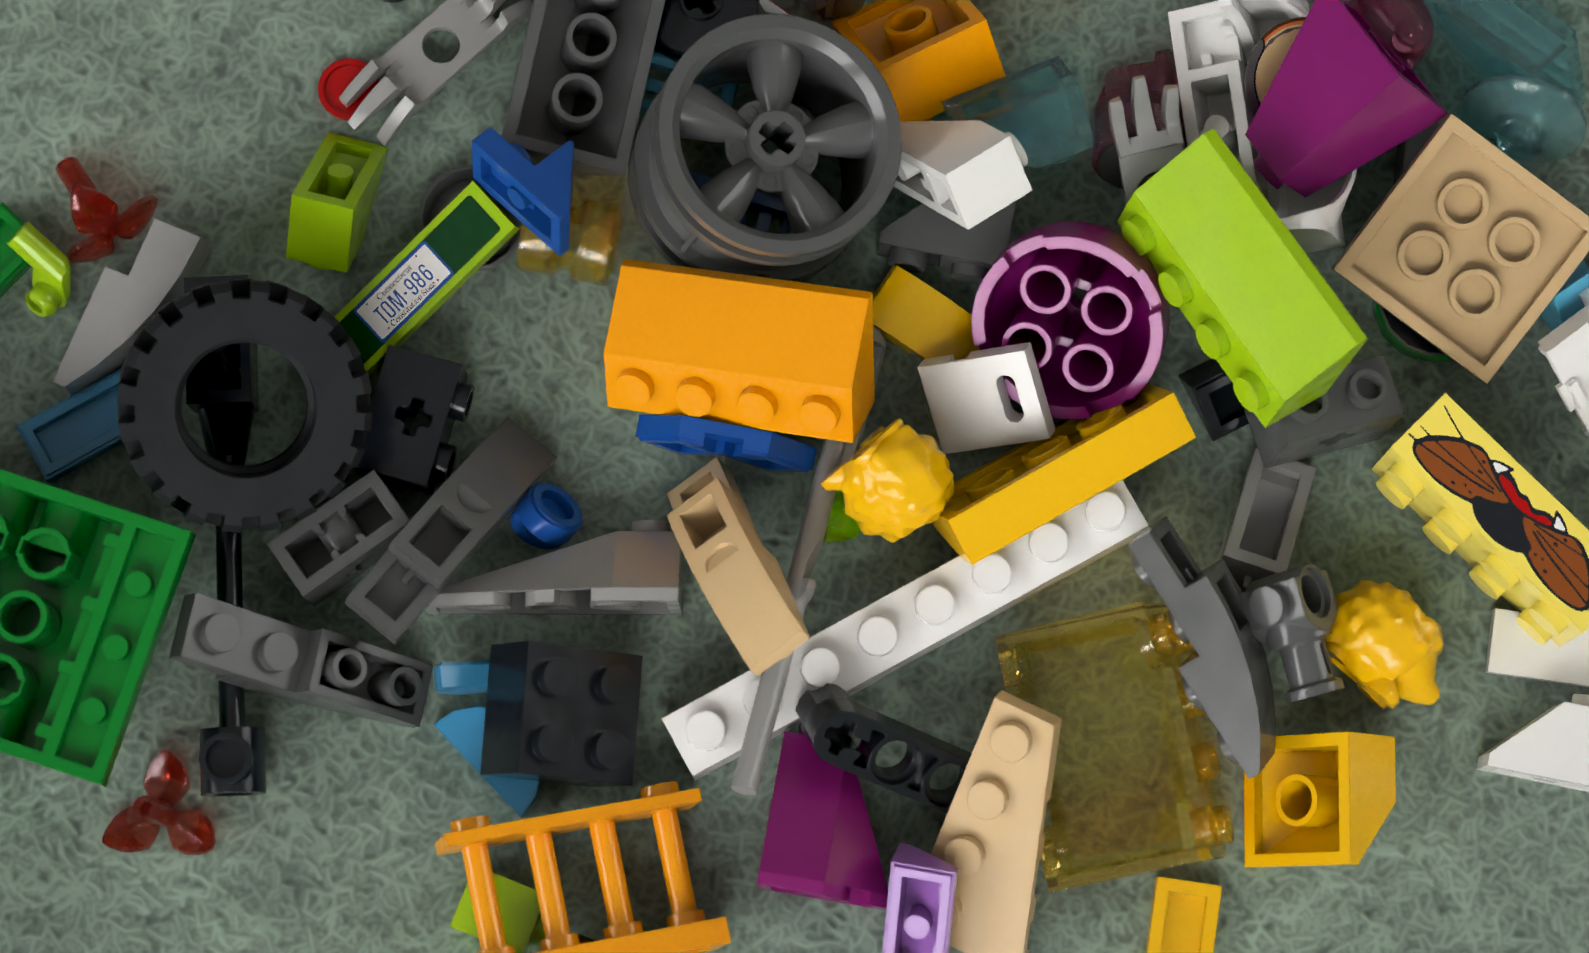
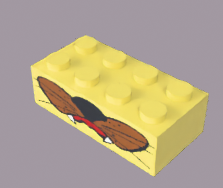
(1494, 518)

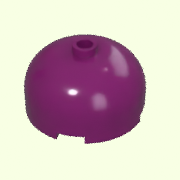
(1085, 350)

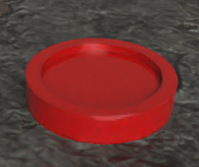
(335, 81)

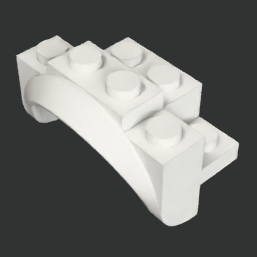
(1214, 96)

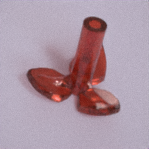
(98, 214)
(139, 824)

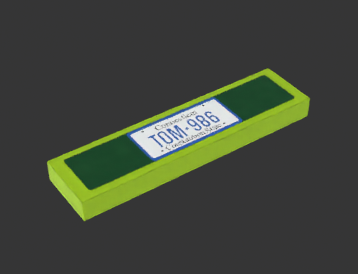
(426, 274)

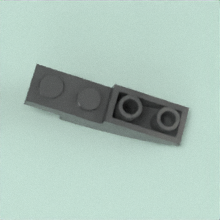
(449, 529)
(300, 664)
(1229, 665)

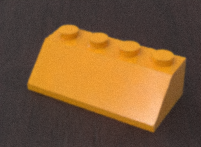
(741, 350)

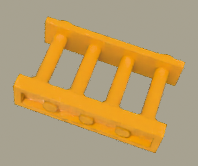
(686, 927)

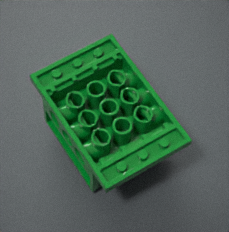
(77, 621)

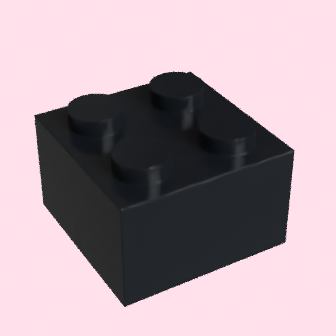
(561, 714)

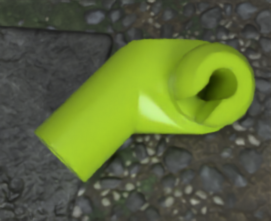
(49, 270)

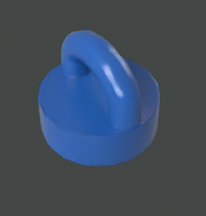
(546, 516)

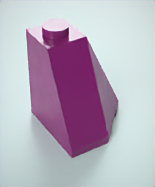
(1336, 102)
(819, 832)

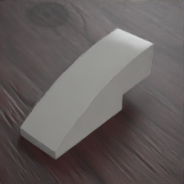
(127, 303)
(1266, 519)

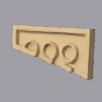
(998, 827)

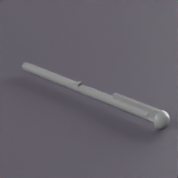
(802, 589)

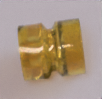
(596, 248)

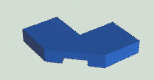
(706, 437)

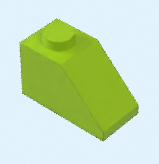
(334, 202)

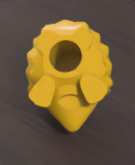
(894, 482)
(1386, 644)

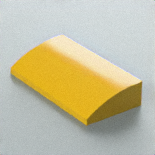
(1060, 472)

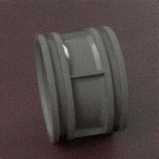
(782, 61)

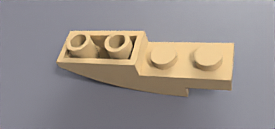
(734, 567)

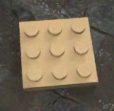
(1467, 248)

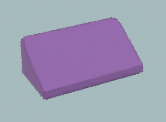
(919, 902)

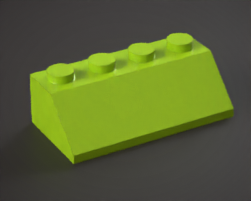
(1241, 280)

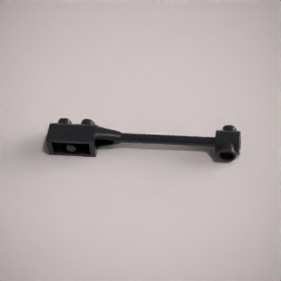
(225, 398)

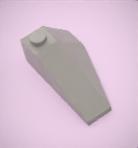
(601, 576)

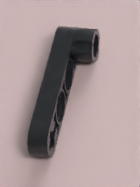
(832, 722)

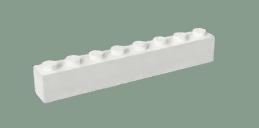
(910, 624)

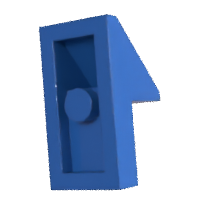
(533, 193)

